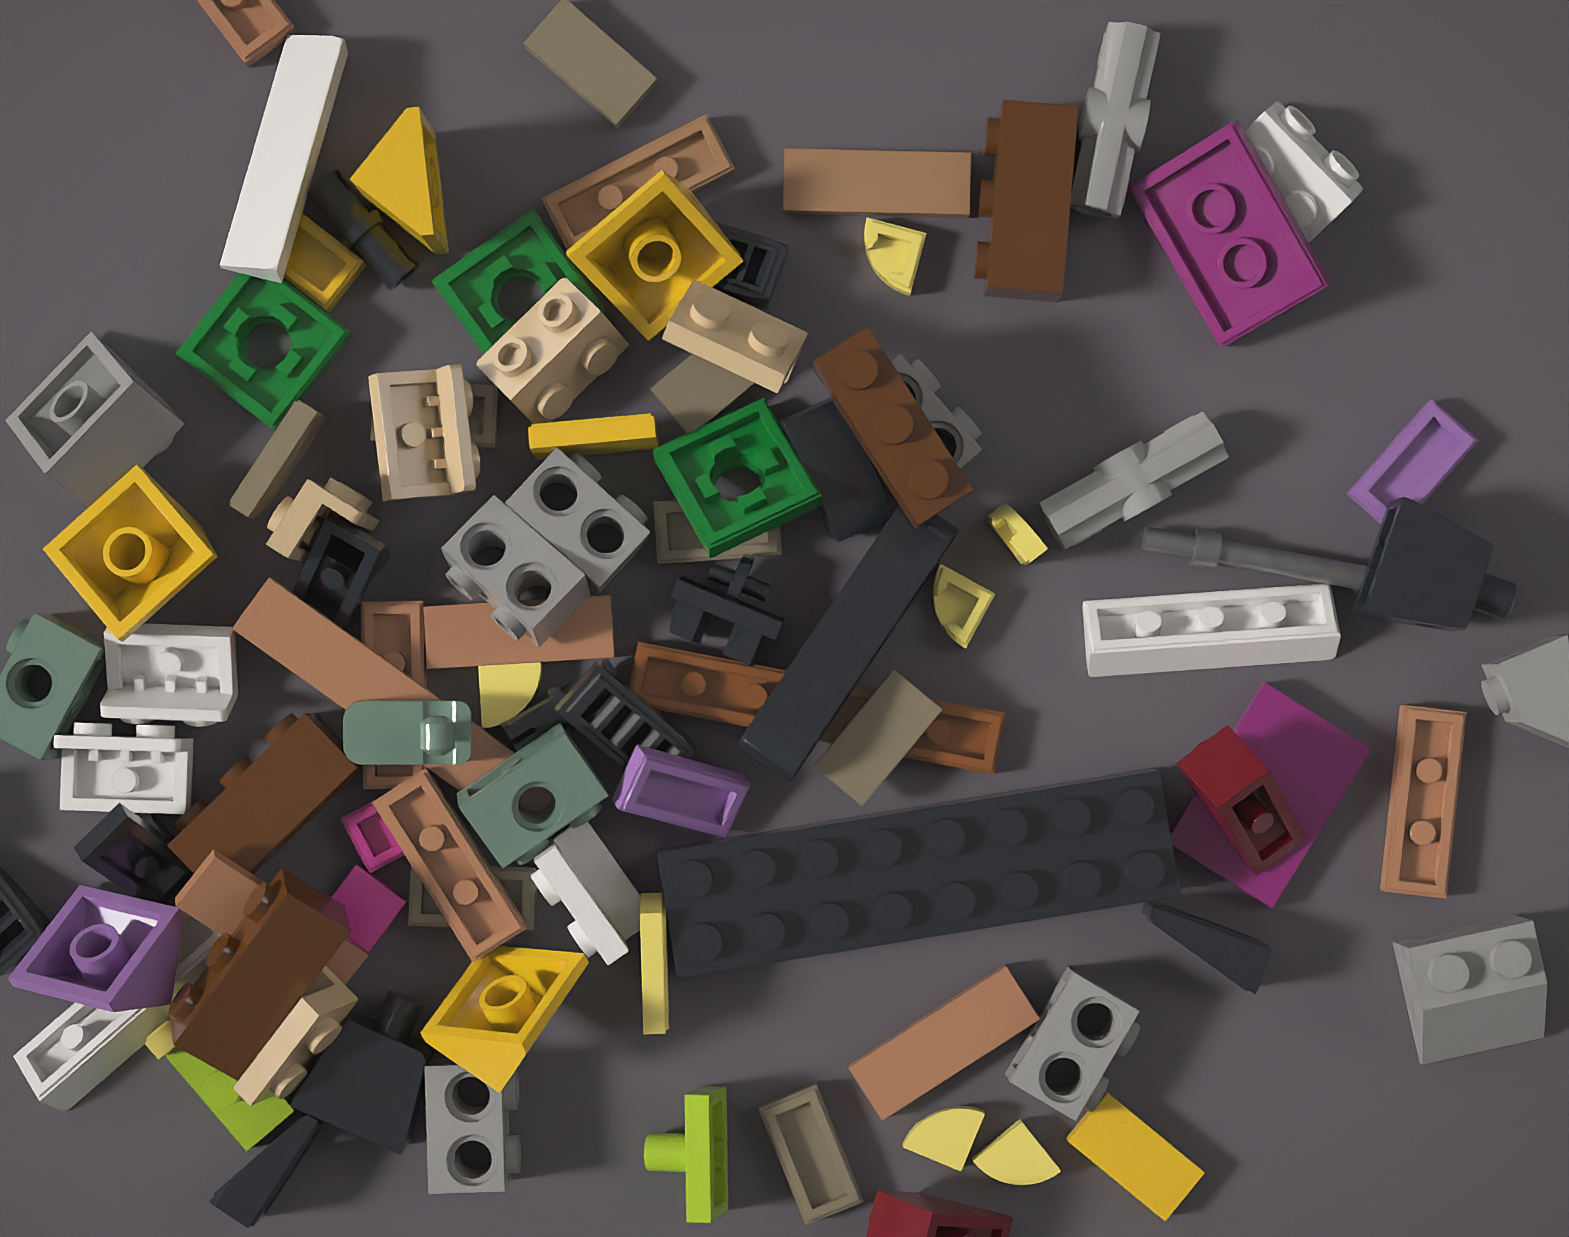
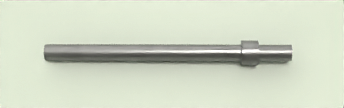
(1208, 550)

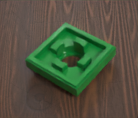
(517, 251)
(221, 338)
(746, 440)

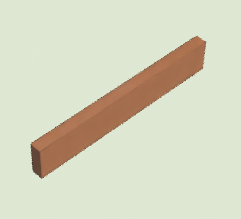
(352, 672)

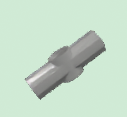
(1113, 119)
(1133, 480)

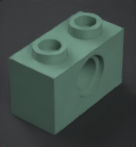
(75, 669)
(546, 762)

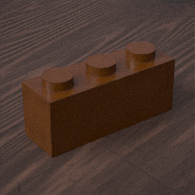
(1027, 200)
(891, 427)
(269, 797)
(257, 973)

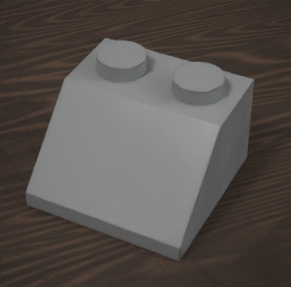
(93, 421)
(1473, 987)

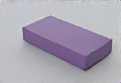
(1413, 461)
(681, 791)

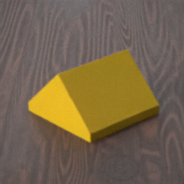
(405, 180)
(653, 251)
(131, 552)
(502, 1009)

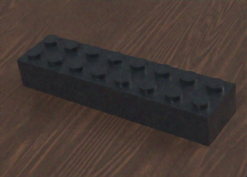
(918, 872)

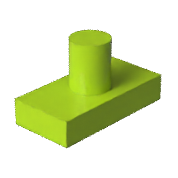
(215, 1088)
(698, 1152)

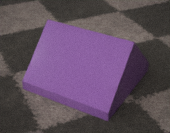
(106, 952)

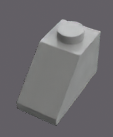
(1532, 688)

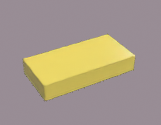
(654, 963)

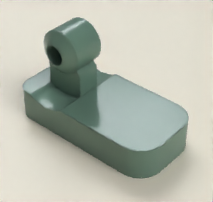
(408, 732)

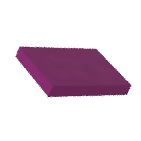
(1229, 234)
(1311, 767)

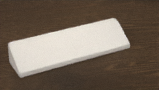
(285, 156)
(1210, 630)
(92, 1042)

